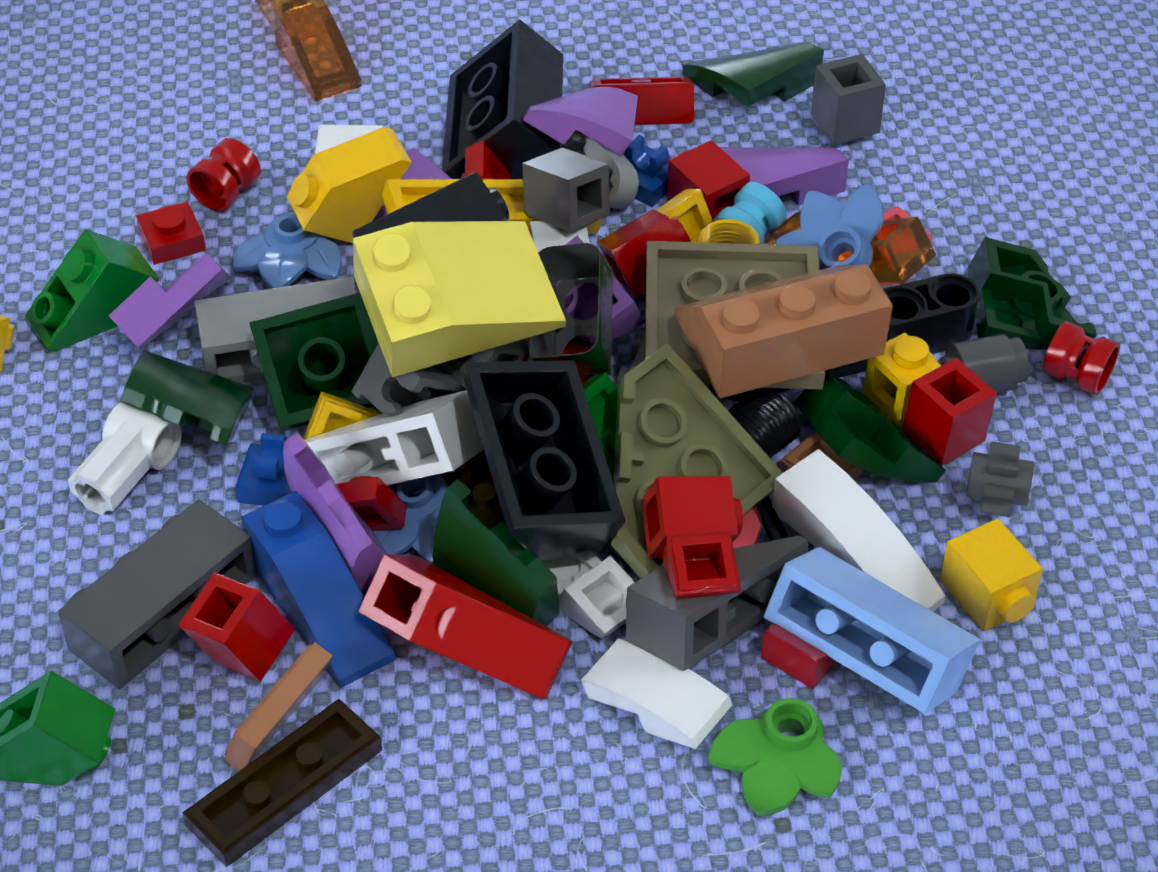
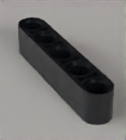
(931, 308)

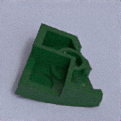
(758, 73)
(1018, 295)
(187, 395)
(864, 433)
(492, 559)

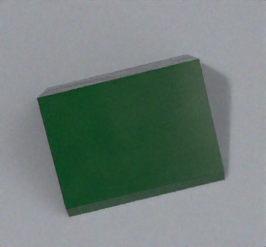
(314, 352)

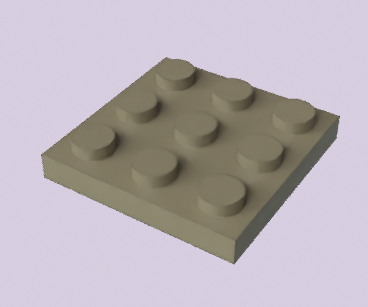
(699, 271)

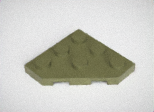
(677, 428)

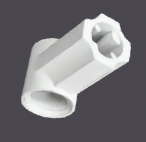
(129, 447)

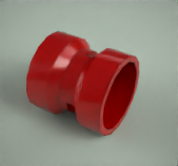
(218, 179)
(1081, 358)

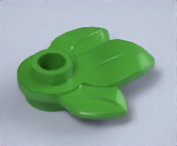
(778, 764)

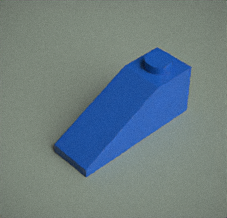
(315, 587)

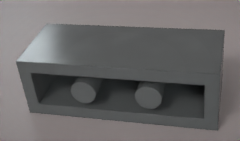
(137, 605)

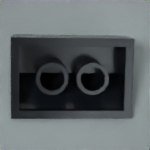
(493, 96)
(544, 456)

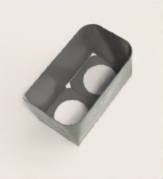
(574, 266)

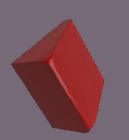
(701, 565)
(795, 656)

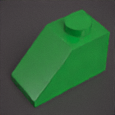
(52, 732)

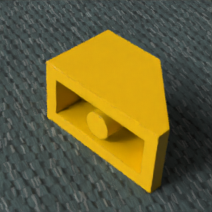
(345, 183)

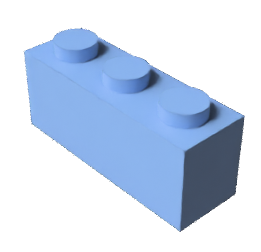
(872, 629)

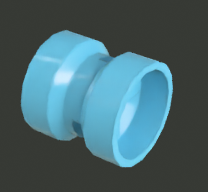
(756, 207)

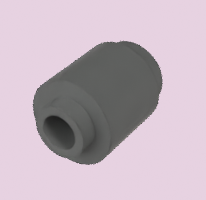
(994, 359)

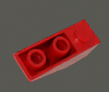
(464, 624)

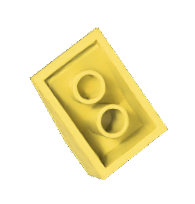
(452, 289)

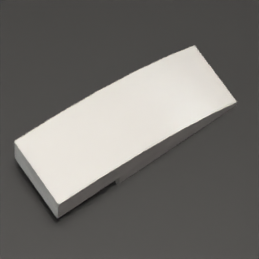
(844, 520)

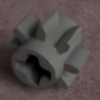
(1000, 479)

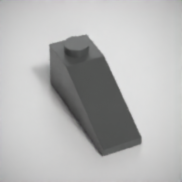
(695, 627)

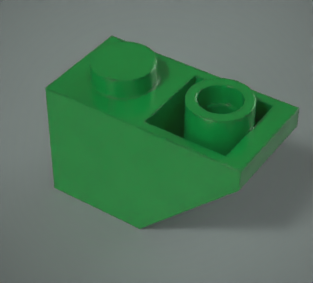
(87, 289)

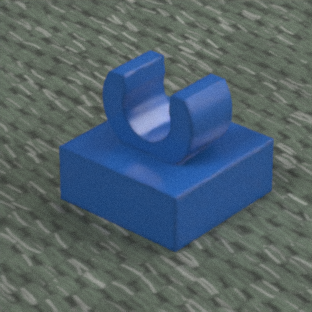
(651, 170)
(263, 472)

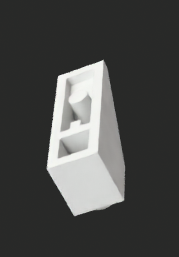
(416, 444)

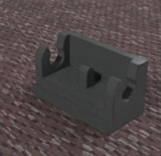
(389, 393)

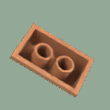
(788, 328)

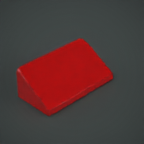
(659, 98)

